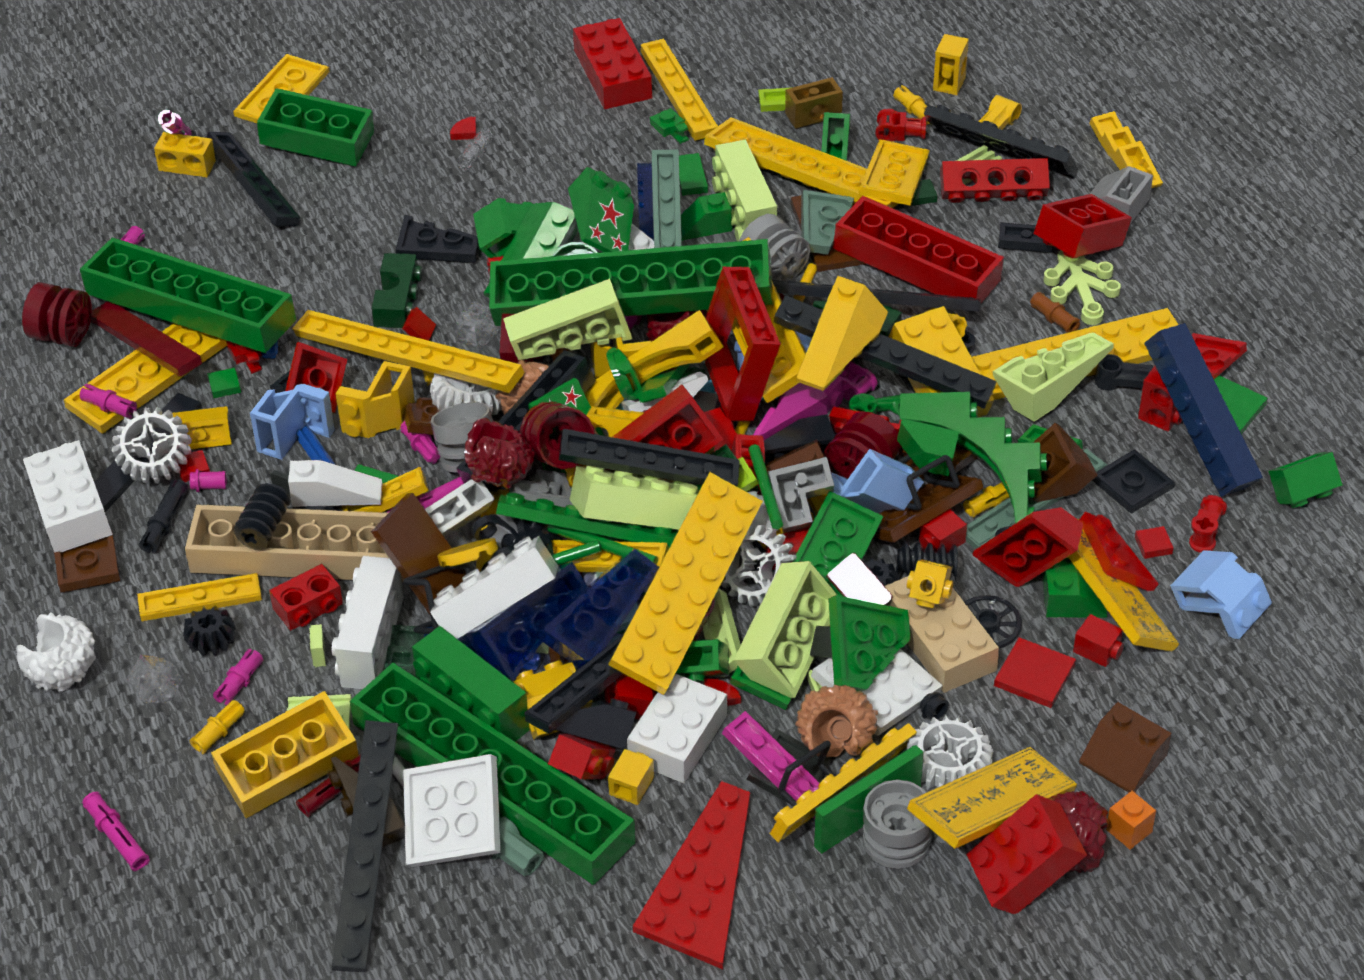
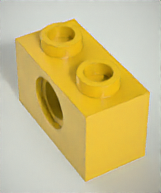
(950, 64)

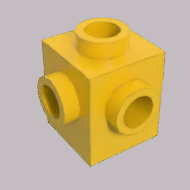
(940, 579)

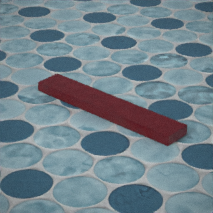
(145, 338)

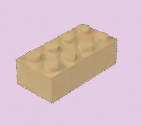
(947, 638)

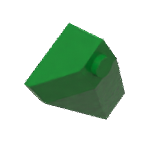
(1069, 594)

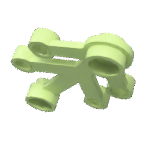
(1092, 311)

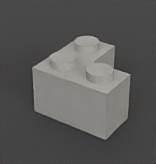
(546, 485)
(795, 485)

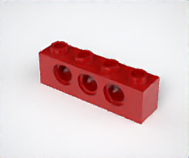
(1005, 170)

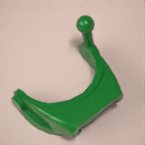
(620, 367)

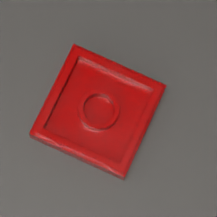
(1034, 672)

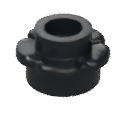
(932, 703)

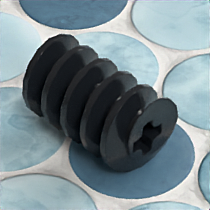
(261, 516)
(908, 558)

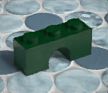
(398, 290)

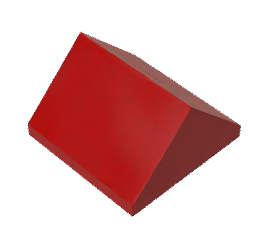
(317, 369)

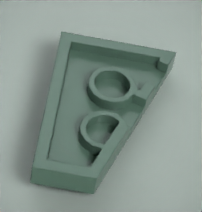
(819, 217)

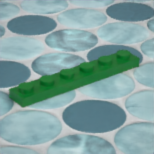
(569, 517)

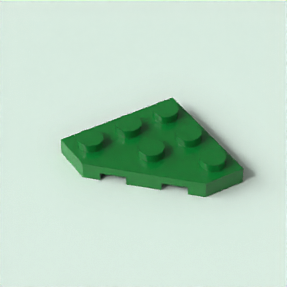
(864, 639)

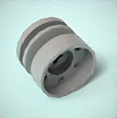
(787, 248)
(451, 430)
(889, 830)

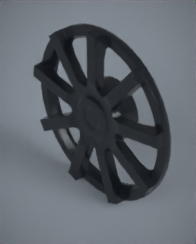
(991, 619)

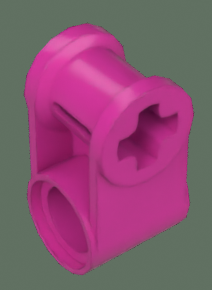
(854, 383)

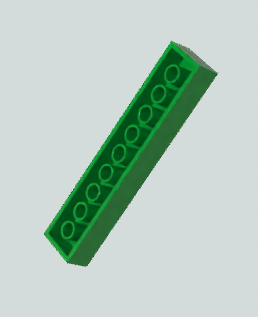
(642, 278)
(539, 799)

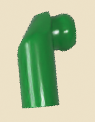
(889, 403)

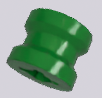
(863, 402)

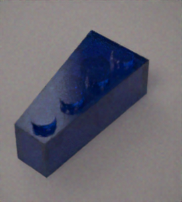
(598, 611)

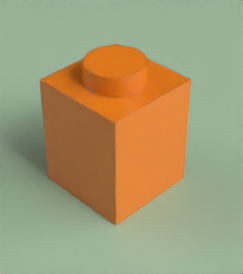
(1131, 819)

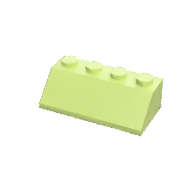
(784, 627)

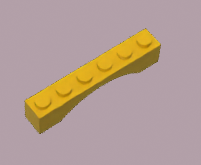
(683, 344)

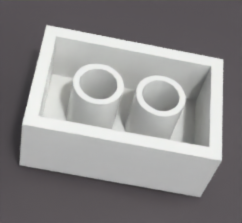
(679, 726)

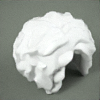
(62, 653)

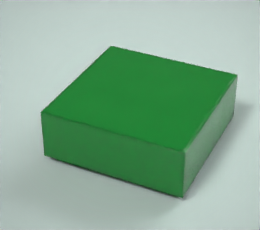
(224, 383)

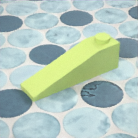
(1042, 381)

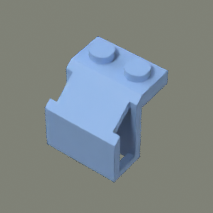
(283, 413)
(877, 483)
(1222, 588)

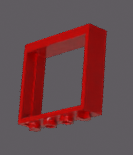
(739, 297)

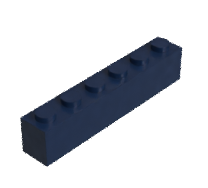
(1203, 410)

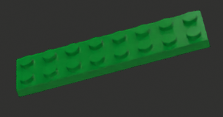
(834, 534)

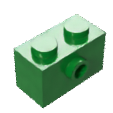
(1305, 478)
(705, 660)

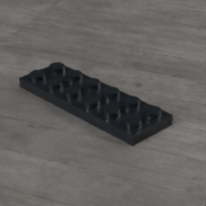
(998, 140)

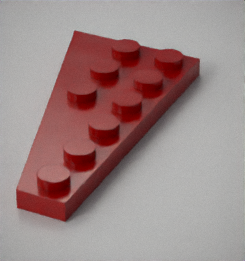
(698, 889)

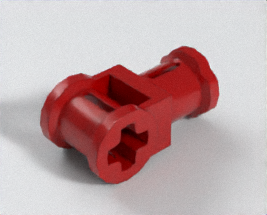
(899, 126)
(1206, 523)

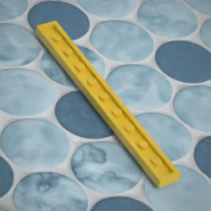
(409, 351)

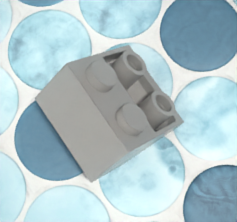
(1125, 190)

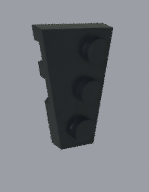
(435, 243)

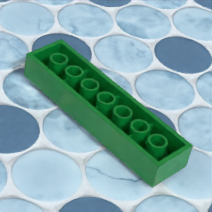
(188, 294)

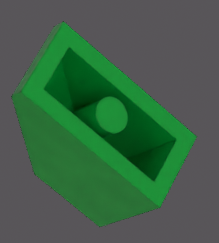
(836, 134)
(706, 217)
(927, 443)

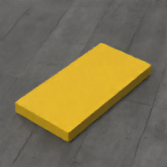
(288, 74)
(894, 172)

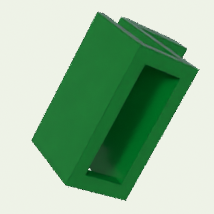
(498, 224)

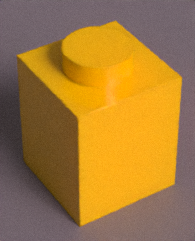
(631, 776)

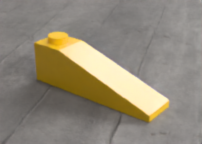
(845, 327)

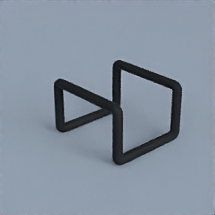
(924, 470)
(417, 580)
(823, 748)

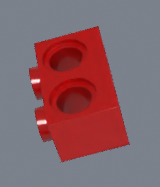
(1156, 403)
(306, 597)

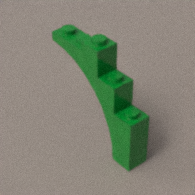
(986, 437)

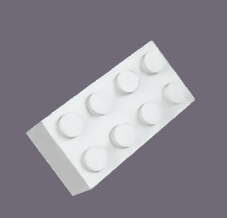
(67, 497)
(494, 588)
(367, 622)

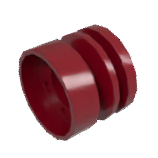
(56, 314)
(539, 424)
(857, 436)

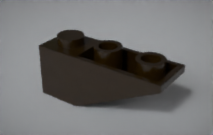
(346, 779)

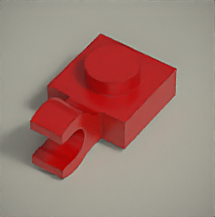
(244, 354)

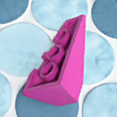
(800, 403)

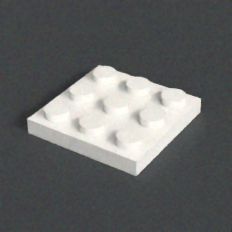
(894, 691)
(451, 811)

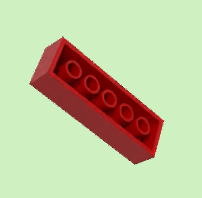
(916, 251)

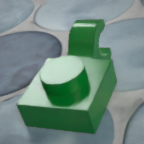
(670, 123)

